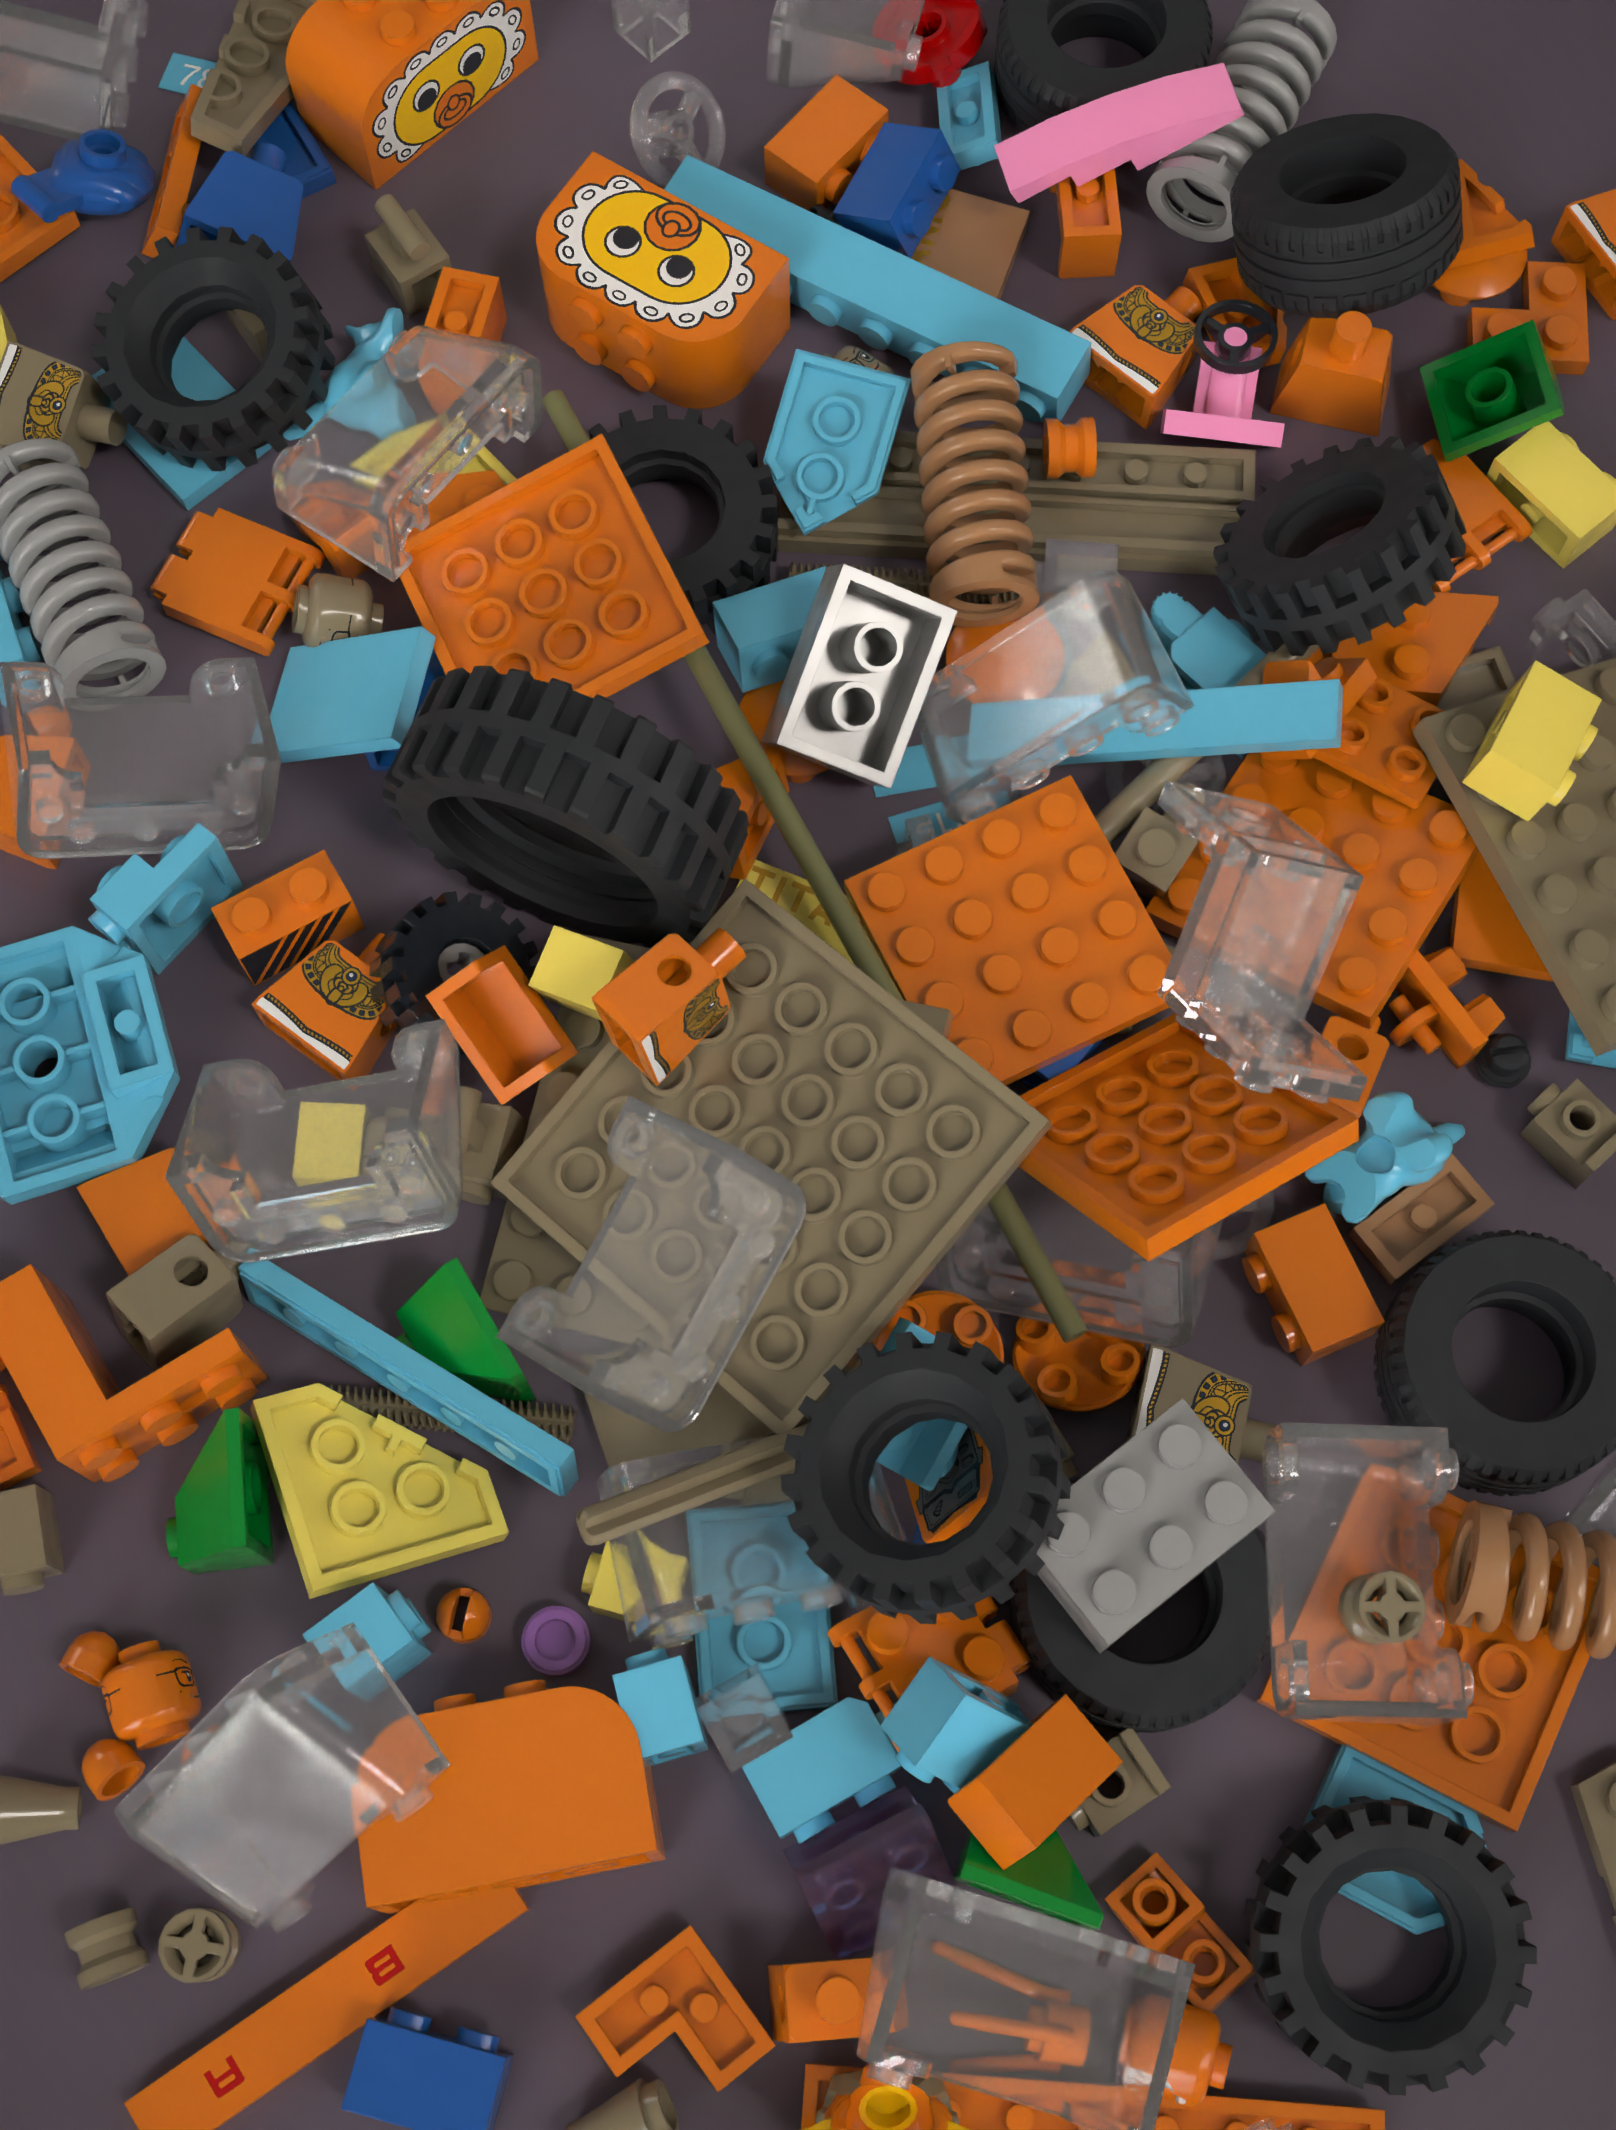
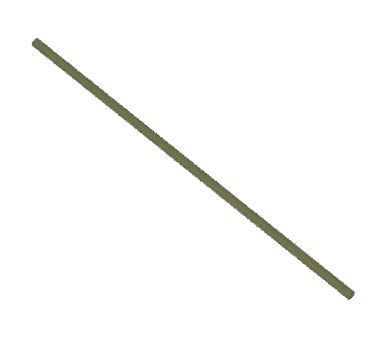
(838, 910)

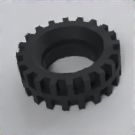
(167, 302)
(747, 525)
(1354, 585)
(856, 1426)
(1481, 1967)

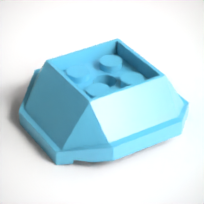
(114, 1070)

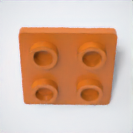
(1381, 745)

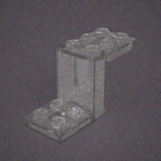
(69, 72)
(1260, 944)

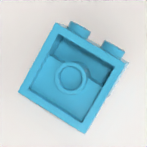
(165, 905)

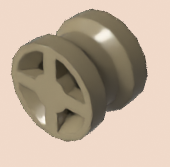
(1398, 1605)
(185, 1943)
(107, 1948)

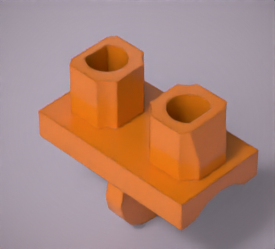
(1433, 1013)

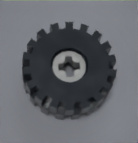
(430, 942)

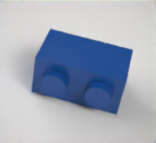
(899, 187)
(425, 2076)

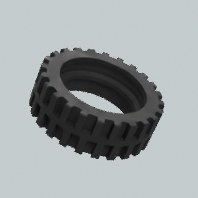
(566, 806)

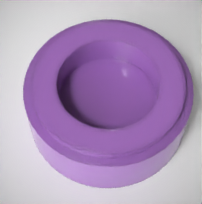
(556, 1641)

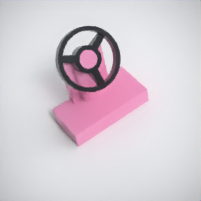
(1228, 380)

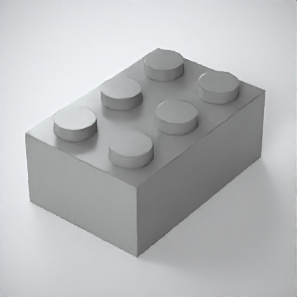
(859, 675)
(1147, 1524)

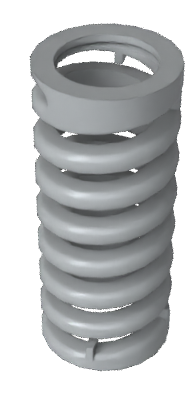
(1271, 92)
(107, 648)

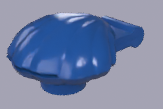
(89, 177)

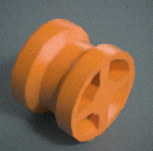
(1069, 448)

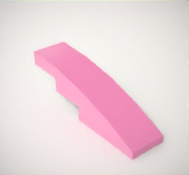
(1123, 126)

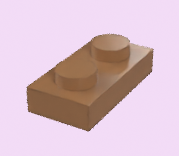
(1421, 1220)

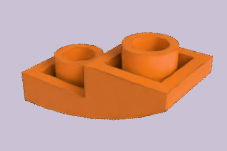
(1173, 1921)

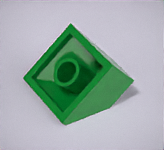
(1492, 390)
(457, 1333)
(224, 1503)
(1040, 1881)

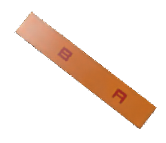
(322, 2010)

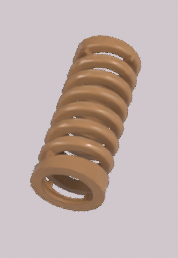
(957, 401)
(1490, 1539)

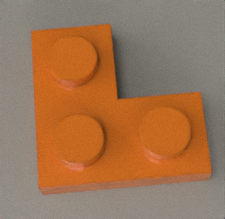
(1558, 304)
(680, 1993)

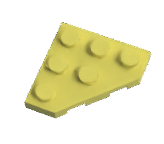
(367, 1491)

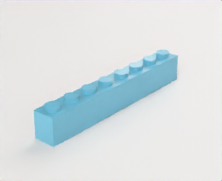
(890, 296)

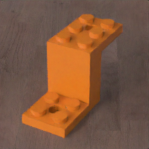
(78, 1400)

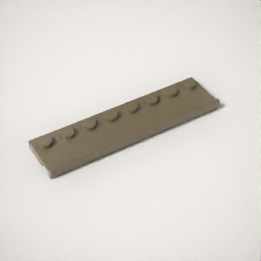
(1148, 498)

